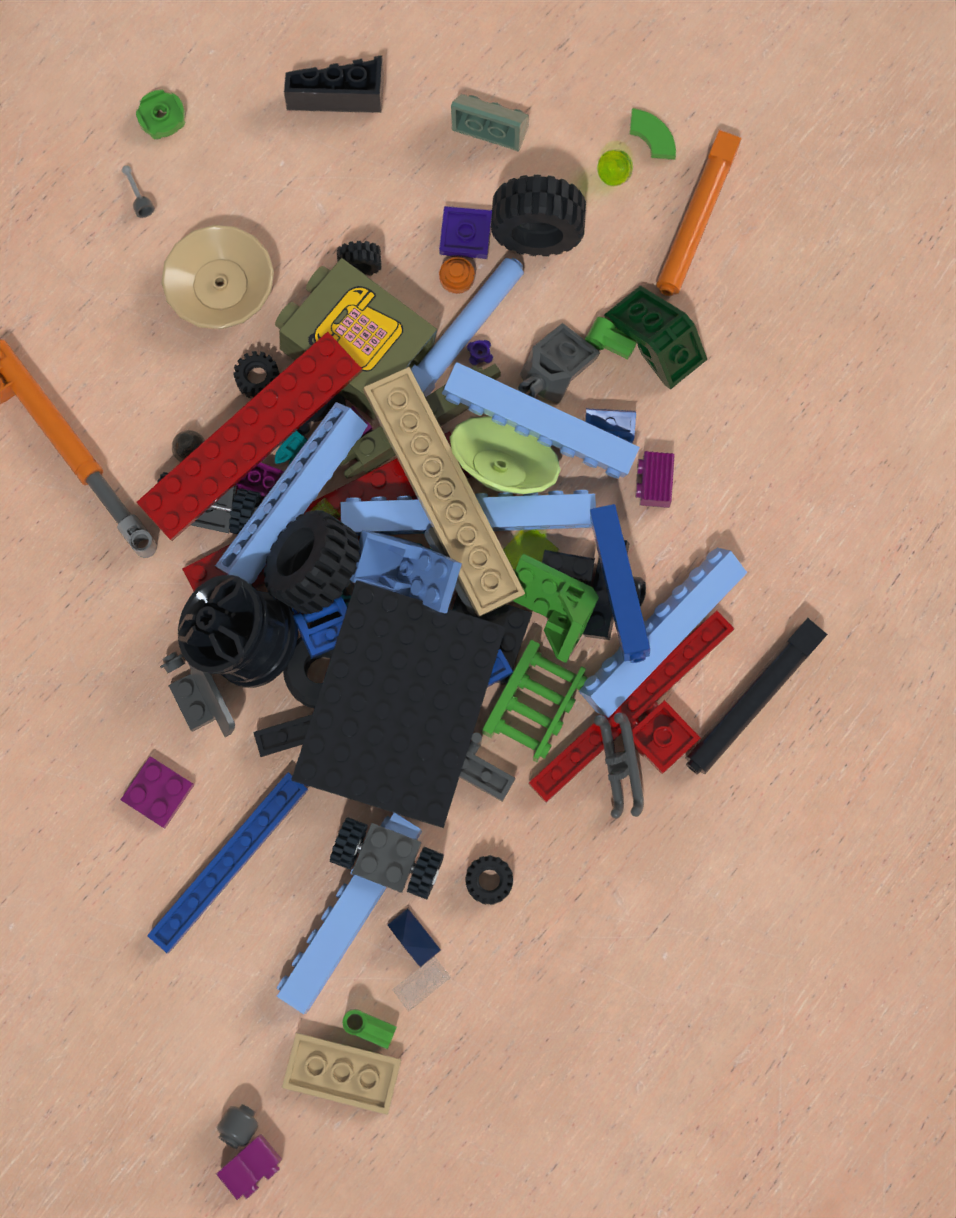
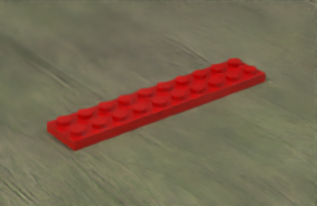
(249, 436)

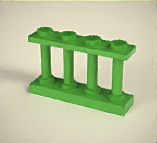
(509, 702)

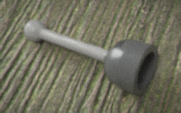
(142, 205)

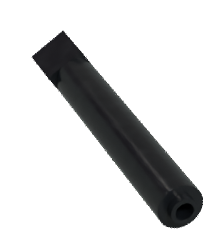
(755, 697)

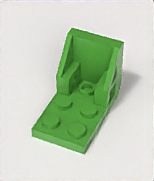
(560, 599)

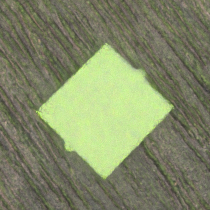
(529, 543)

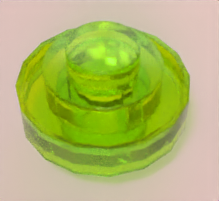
(615, 167)

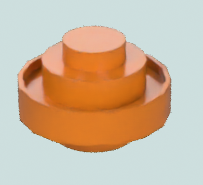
(456, 275)

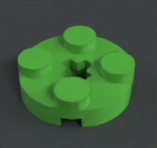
(163, 126)

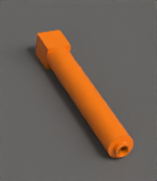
(698, 213)

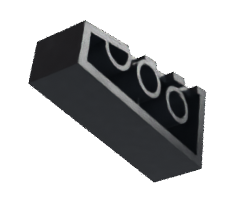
(336, 88)

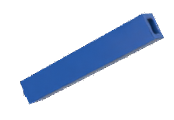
(620, 584)

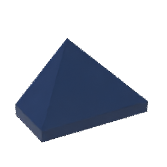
(414, 937)

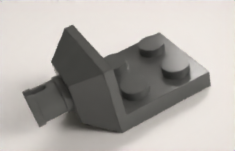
(556, 363)

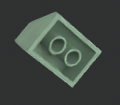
(489, 121)

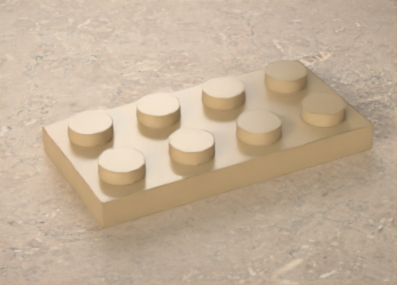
(341, 1073)

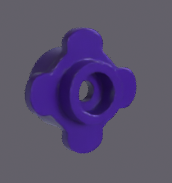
(479, 345)

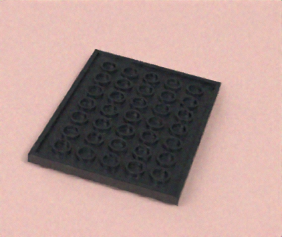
(398, 704)

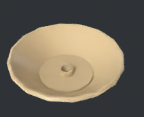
(213, 257)

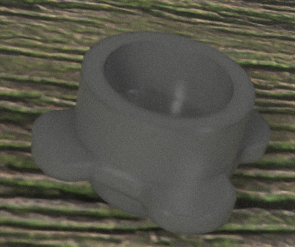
(172, 662)

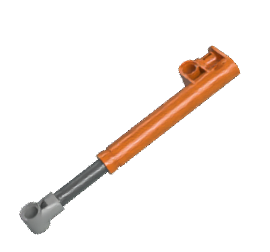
(18, 381)

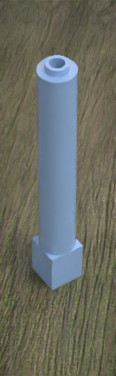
(467, 324)

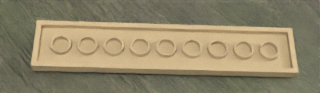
(443, 491)

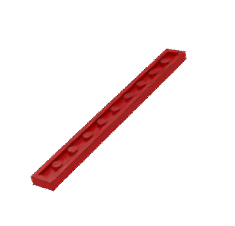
(659, 682)

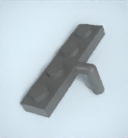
(483, 774)

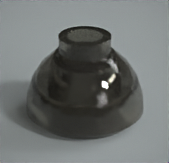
(185, 443)

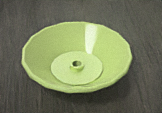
(503, 457)

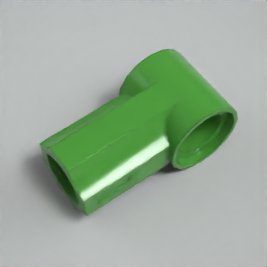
(605, 335)
(372, 1029)

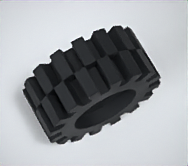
(362, 256)
(249, 363)
(489, 863)

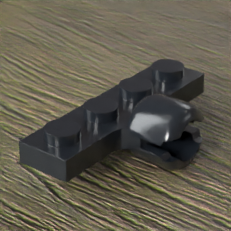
(602, 619)

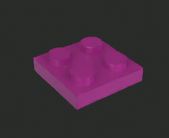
(157, 792)

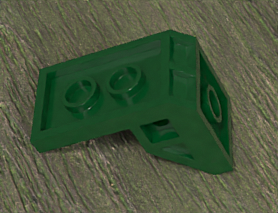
(662, 333)

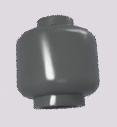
(237, 1126)

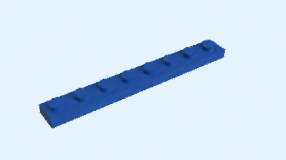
(227, 863)

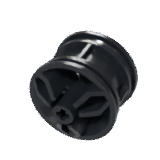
(237, 632)

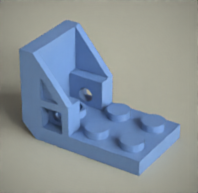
(407, 569)

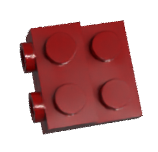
(662, 736)

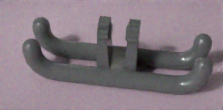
(621, 764)

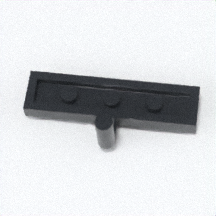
(282, 736)

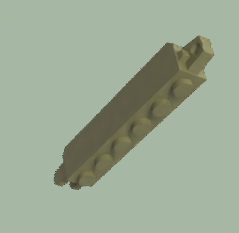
(375, 448)

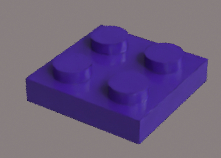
(465, 232)

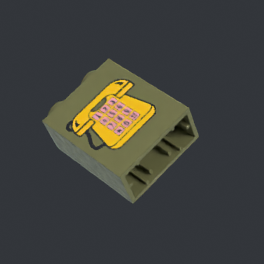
(364, 320)

